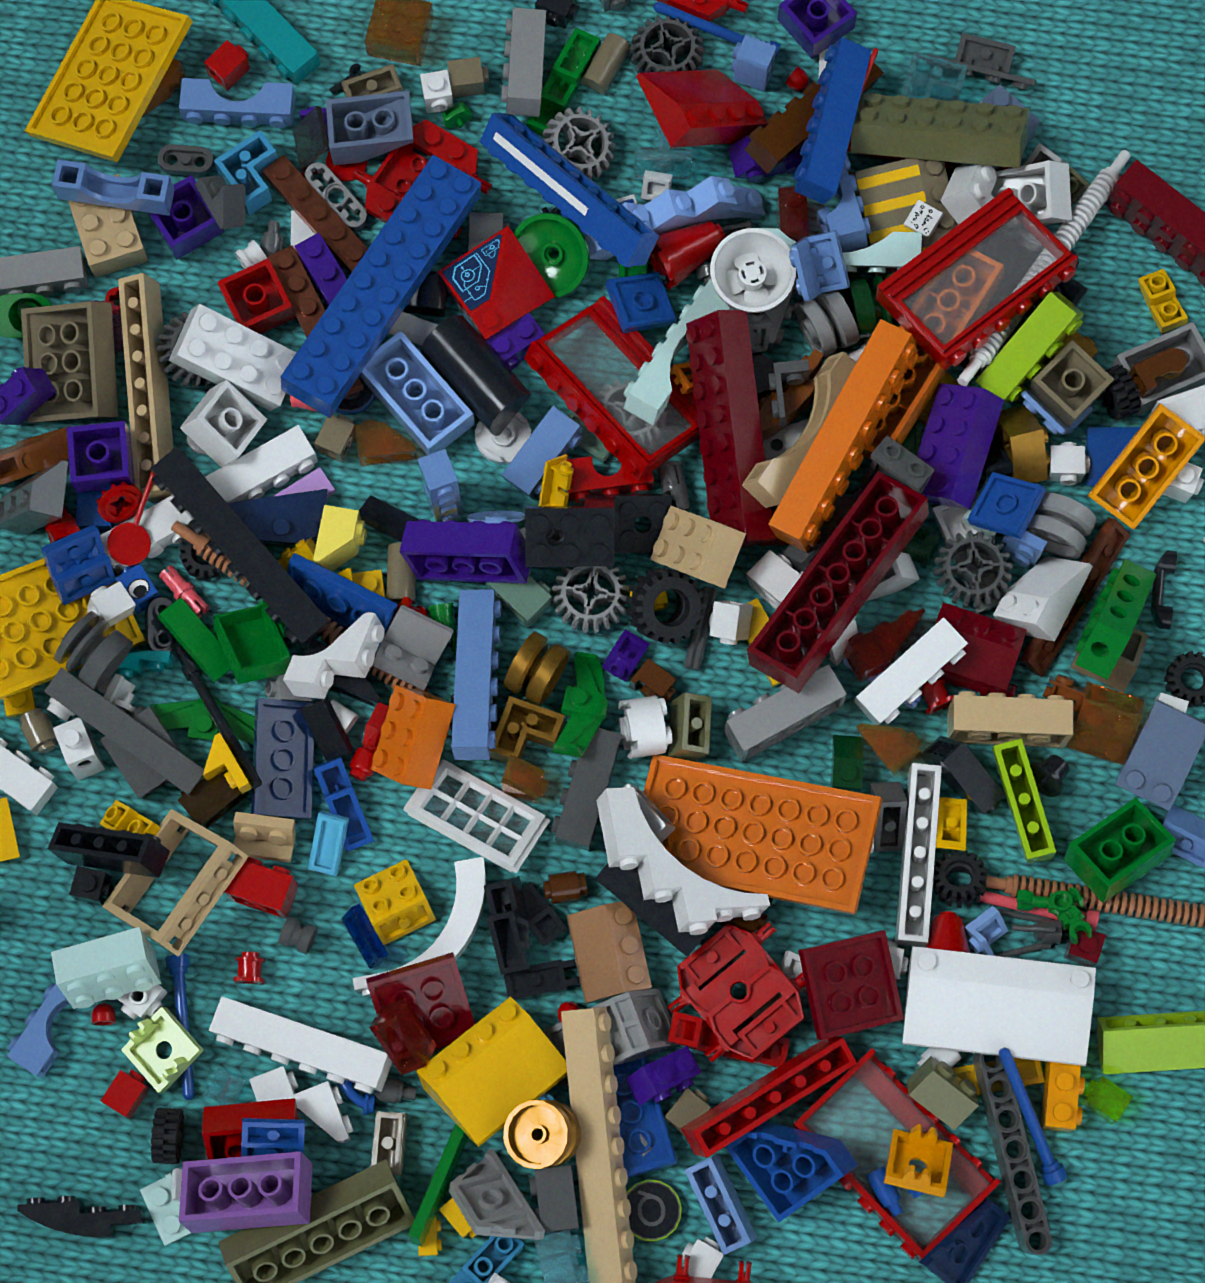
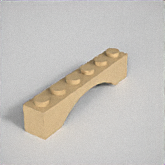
(772, 477)

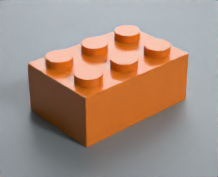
(413, 737)

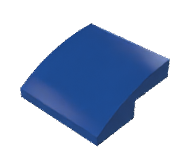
(1103, 447)
(78, 564)
(271, 1136)

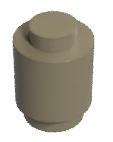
(38, 731)

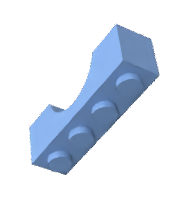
(270, 106)
(140, 193)
(847, 215)
(441, 486)
(35, 1046)

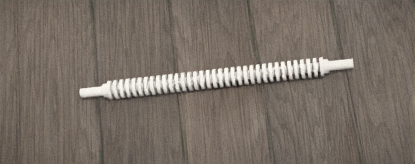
(1068, 235)

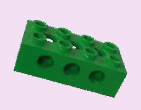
(1114, 618)

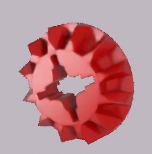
(125, 509)

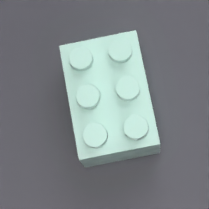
(106, 968)

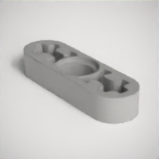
(329, 177)

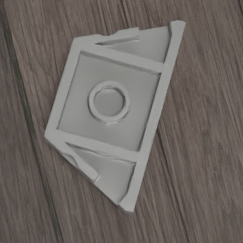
(494, 1202)

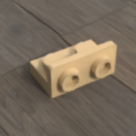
(265, 836)

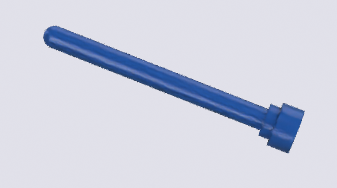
(703, 24)
(178, 968)
(1052, 1170)

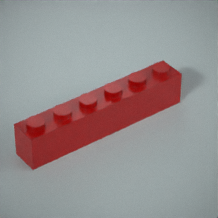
(768, 1096)

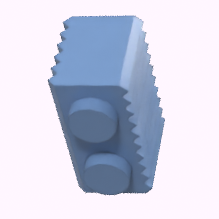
(753, 62)

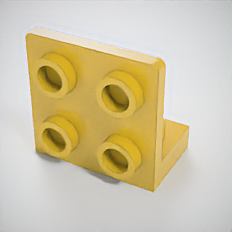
(394, 902)

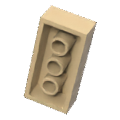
(1003, 719)

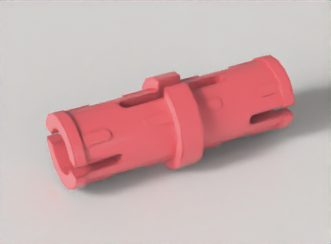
(185, 590)

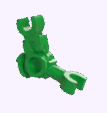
(1062, 906)

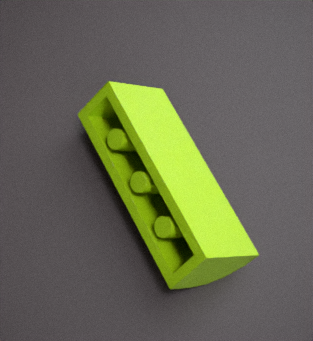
(1024, 801)
(1151, 1042)

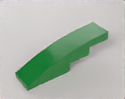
(564, 78)

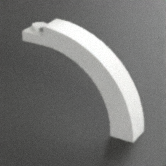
(462, 921)

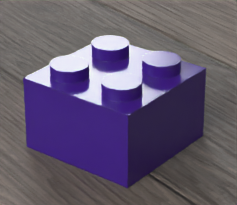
(816, 22)
(189, 220)
(99, 456)

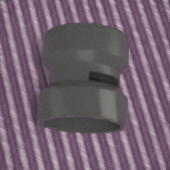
(295, 934)

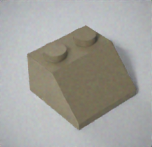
(1070, 383)
(1125, 666)

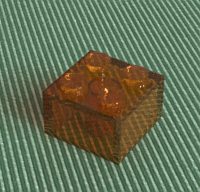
(399, 30)
(1106, 723)

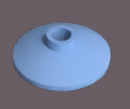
(497, 516)

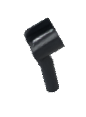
(355, 68)

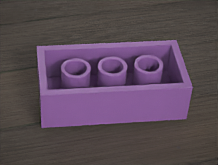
(246, 1192)

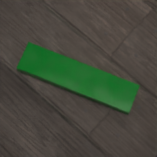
(438, 1186)

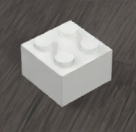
(223, 423)

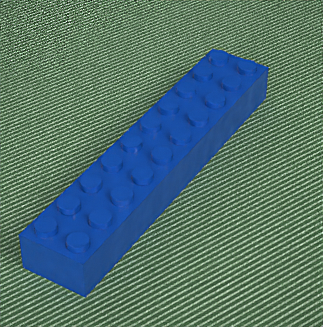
(380, 286)

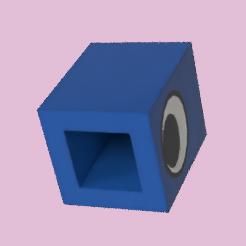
(138, 586)

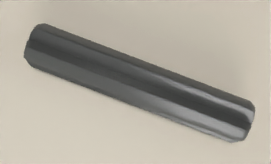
(699, 638)

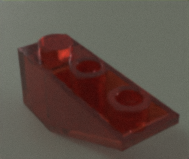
(876, 650)

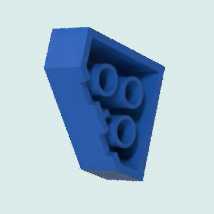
(789, 1165)

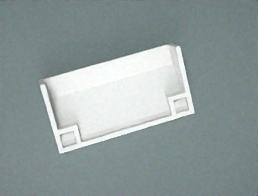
(998, 1003)

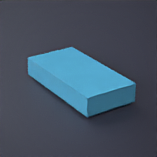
(328, 843)

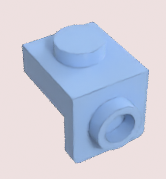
(985, 931)

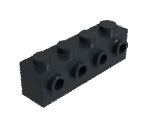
(109, 849)

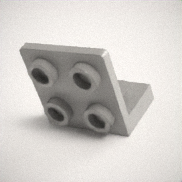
(412, 647)

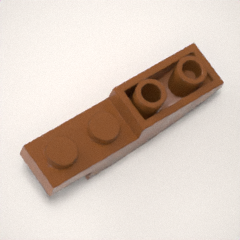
(795, 399)
(33, 455)

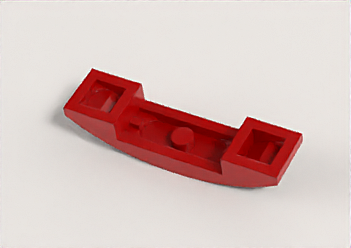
(697, 1035)

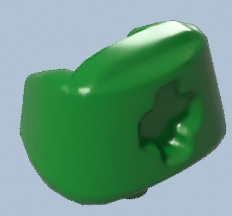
(457, 116)

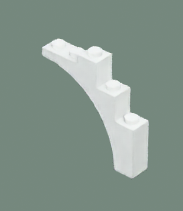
(662, 877)

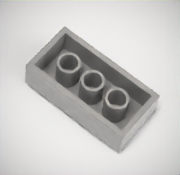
(783, 714)

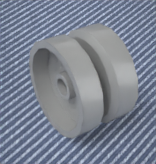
(827, 323)
(1062, 525)

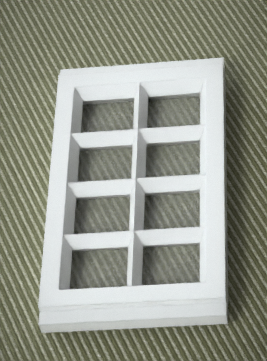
(478, 816)

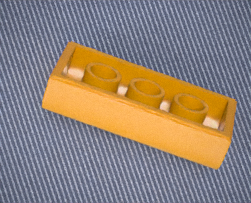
(1147, 466)

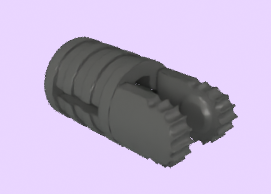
(673, 482)

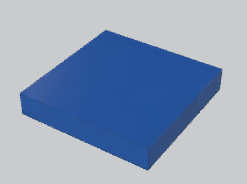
(640, 302)
(1006, 505)

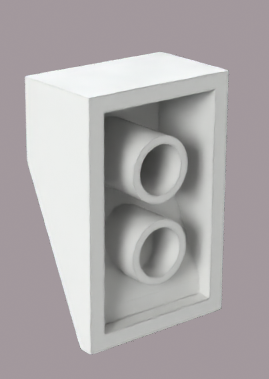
(1041, 188)
(1043, 597)

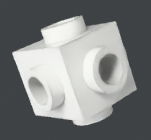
(147, 1006)

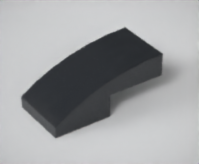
(541, 917)

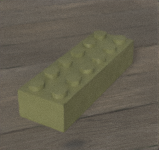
(940, 130)
(342, 1223)

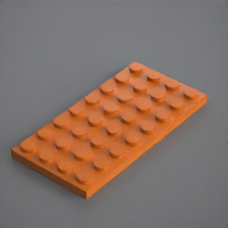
(766, 832)

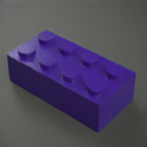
(958, 442)
(465, 551)

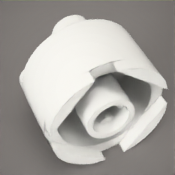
(644, 726)

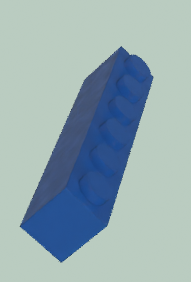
(832, 120)

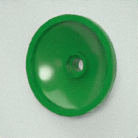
(548, 231)

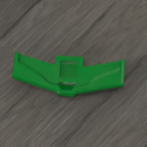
(584, 705)
(200, 723)

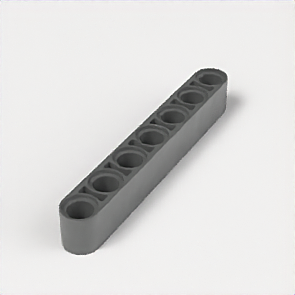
(1010, 1166)

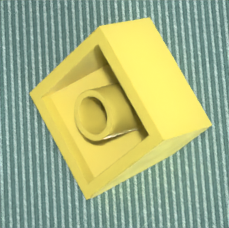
(339, 537)

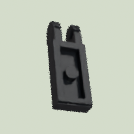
(540, 980)

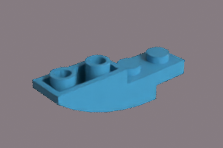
(489, 1258)

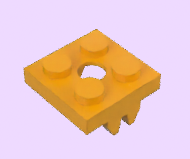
(923, 1147)

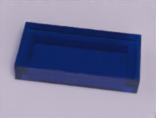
(364, 936)

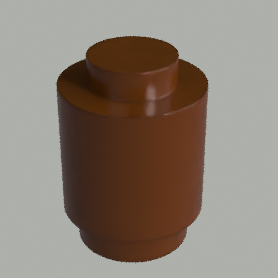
(565, 887)

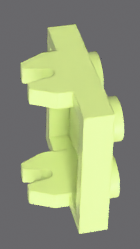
(143, 1049)

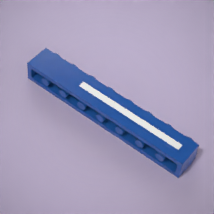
(569, 190)

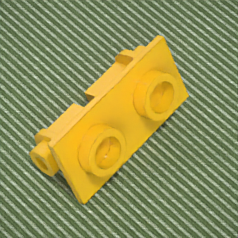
(555, 478)

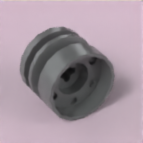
(89, 647)

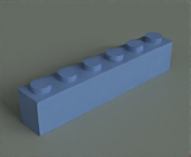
(475, 675)

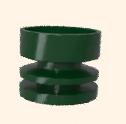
(865, 307)

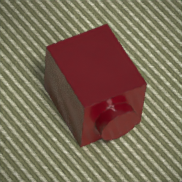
(1087, 950)

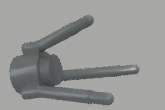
(1044, 930)

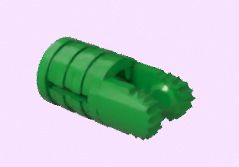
(445, 615)

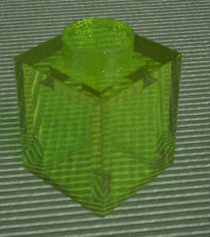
(1106, 1099)

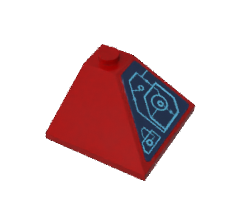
(496, 283)

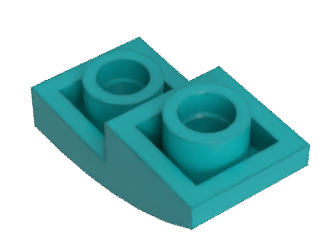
(154, 660)

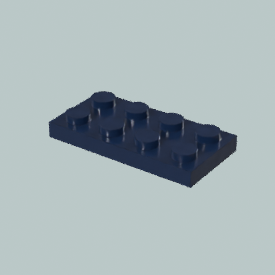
(282, 760)

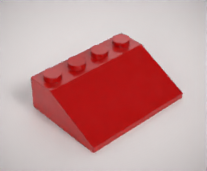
(700, 107)

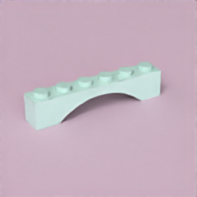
(890, 252)
(652, 390)

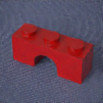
(588, 481)

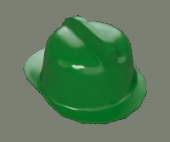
(11, 311)

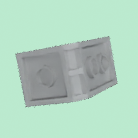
(637, 1026)

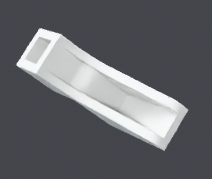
(347, 656)
(317, 1102)

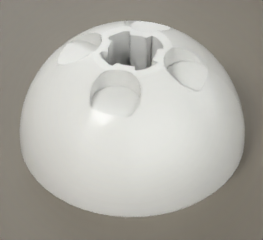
(761, 258)

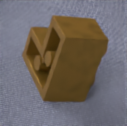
(1024, 443)
(525, 722)

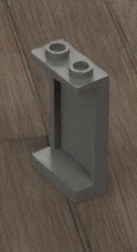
(897, 464)

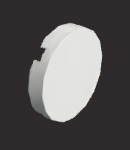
(504, 447)

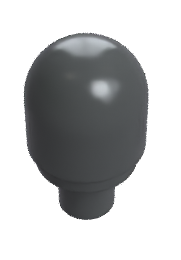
(272, 241)
(394, 1090)

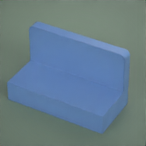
(1189, 834)

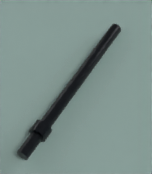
(193, 673)

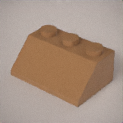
(608, 951)

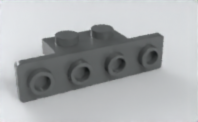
(988, 58)

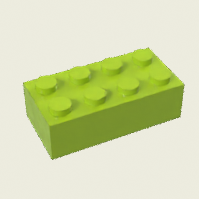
(1030, 347)

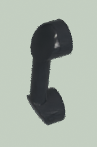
(1162, 614)

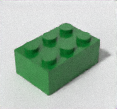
(1119, 850)

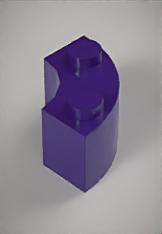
(747, 168)

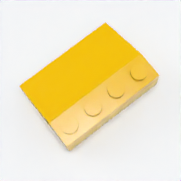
(493, 1071)

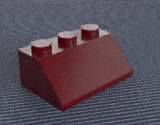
(990, 648)

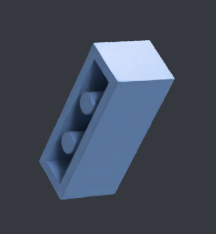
(549, 440)
(721, 1204)

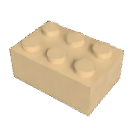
(108, 237)
(697, 546)

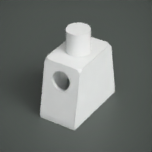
(79, 746)

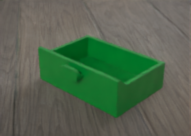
(252, 643)

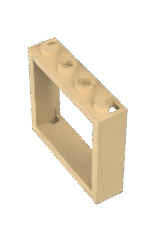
(198, 898)

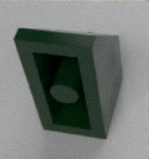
(847, 763)

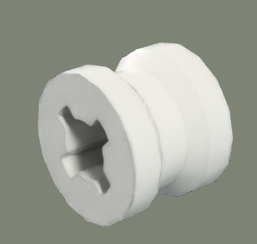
(251, 255)

